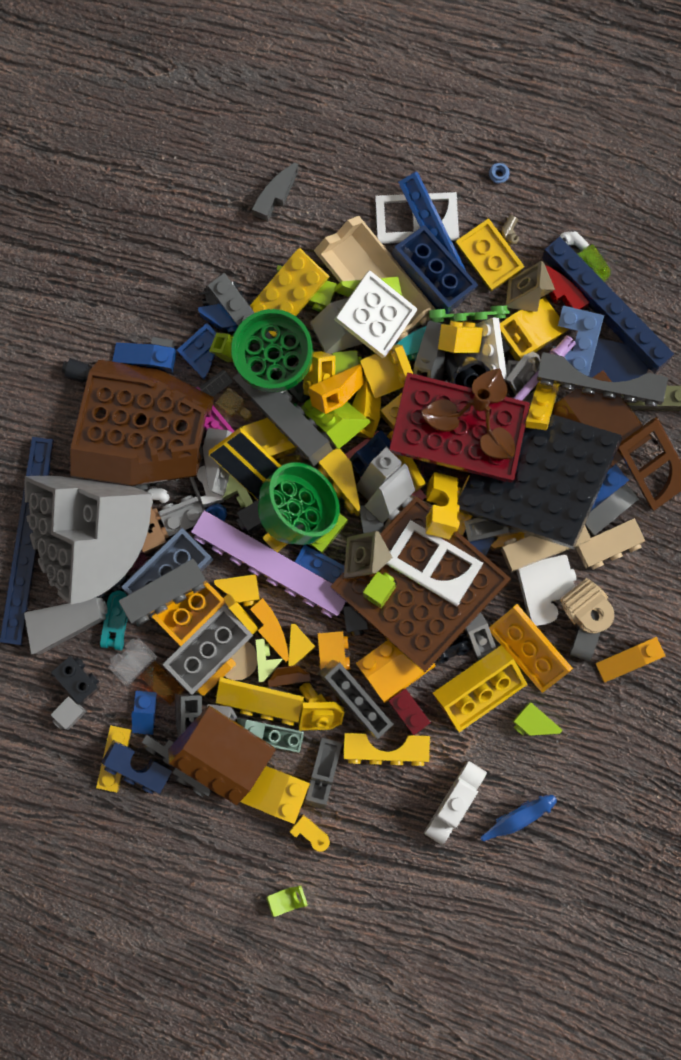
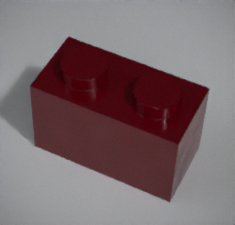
(409, 712)

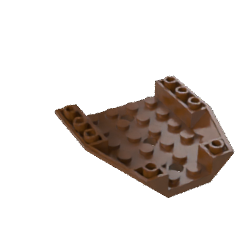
(135, 454)

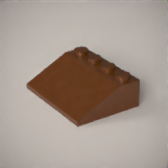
(602, 413)
(221, 755)

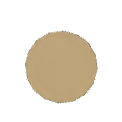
(245, 663)

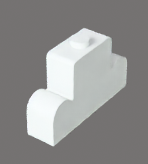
(543, 584)
(455, 803)

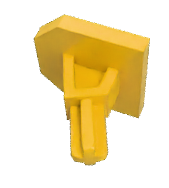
(318, 713)

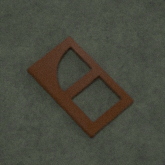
(673, 483)

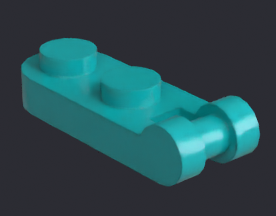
(115, 622)

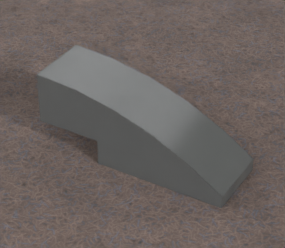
(275, 192)
(610, 509)
(480, 529)
(323, 773)

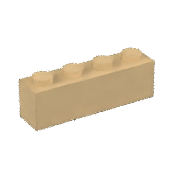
(534, 549)

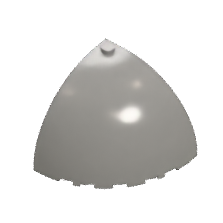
(85, 532)

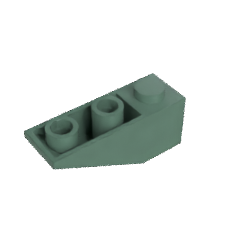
(274, 735)

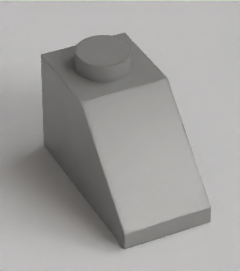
(480, 637)

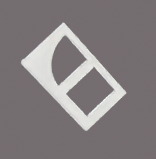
(450, 220)
(449, 590)

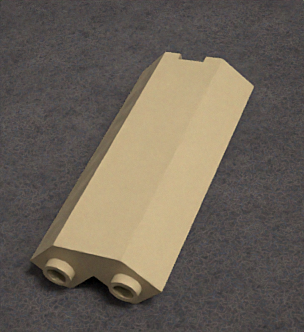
(356, 251)

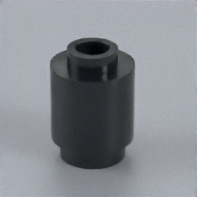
(76, 370)

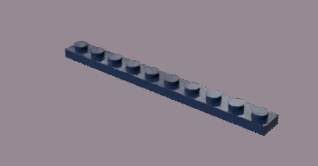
(24, 554)

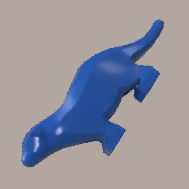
(521, 817)

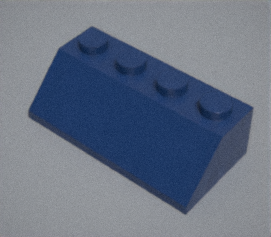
(434, 270)

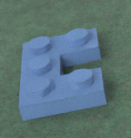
(588, 327)

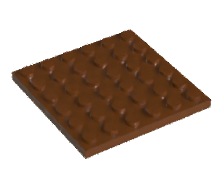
(413, 616)

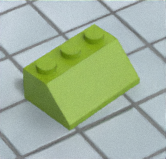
(338, 424)

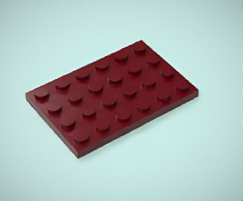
(461, 446)

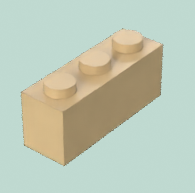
(611, 544)

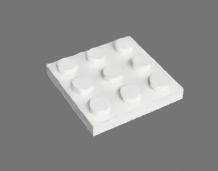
(375, 314)

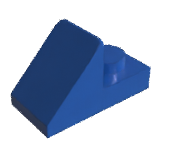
(144, 712)

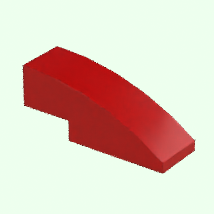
(566, 291)

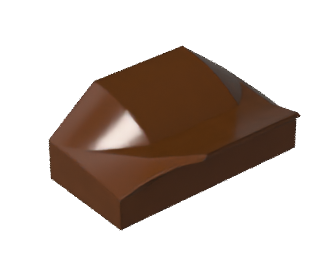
(288, 676)

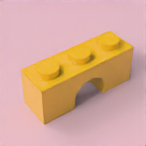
(442, 519)

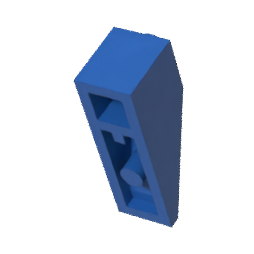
(146, 355)

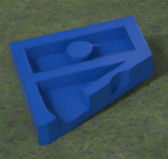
(196, 350)

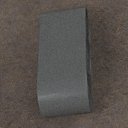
(584, 643)

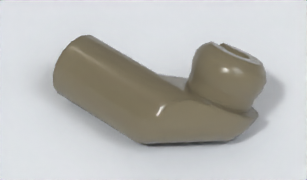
(508, 231)

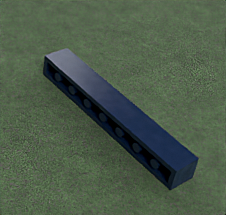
(607, 303)

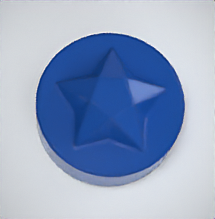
(218, 511)

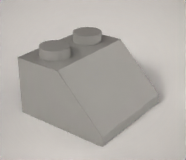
(330, 333)
(392, 495)

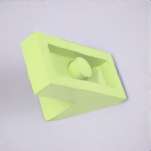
(233, 488)
(265, 666)

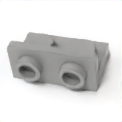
(181, 515)

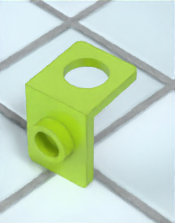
(286, 900)

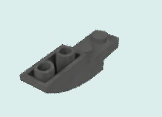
(154, 746)

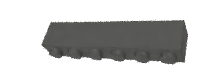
(289, 420)

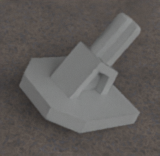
(522, 371)

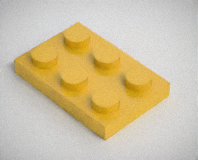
(489, 255)

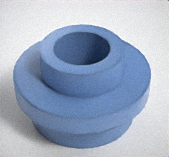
(499, 167)

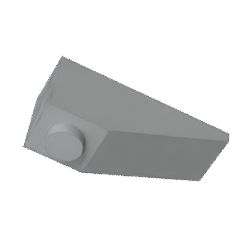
(216, 475)

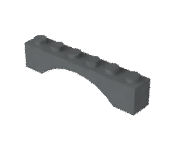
(646, 388)

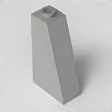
(378, 472)
(59, 623)

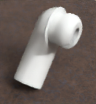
(574, 238)
(159, 494)

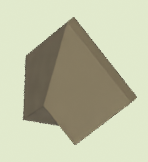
(528, 287)
(365, 554)

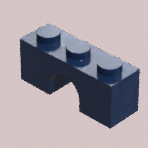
(118, 760)

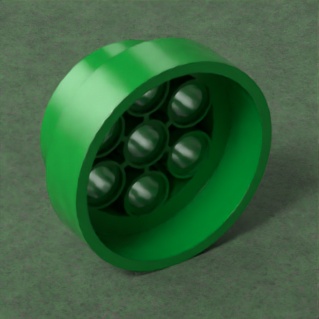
(254, 331)
(298, 504)

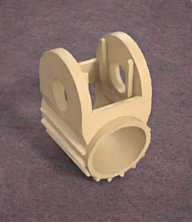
(582, 600)

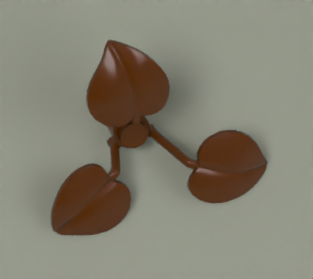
(486, 389)

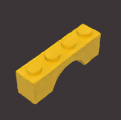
(413, 749)

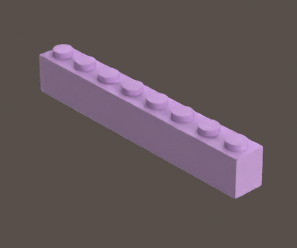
(267, 562)

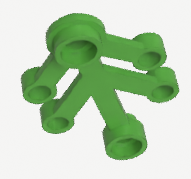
(496, 311)

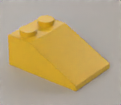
(277, 794)

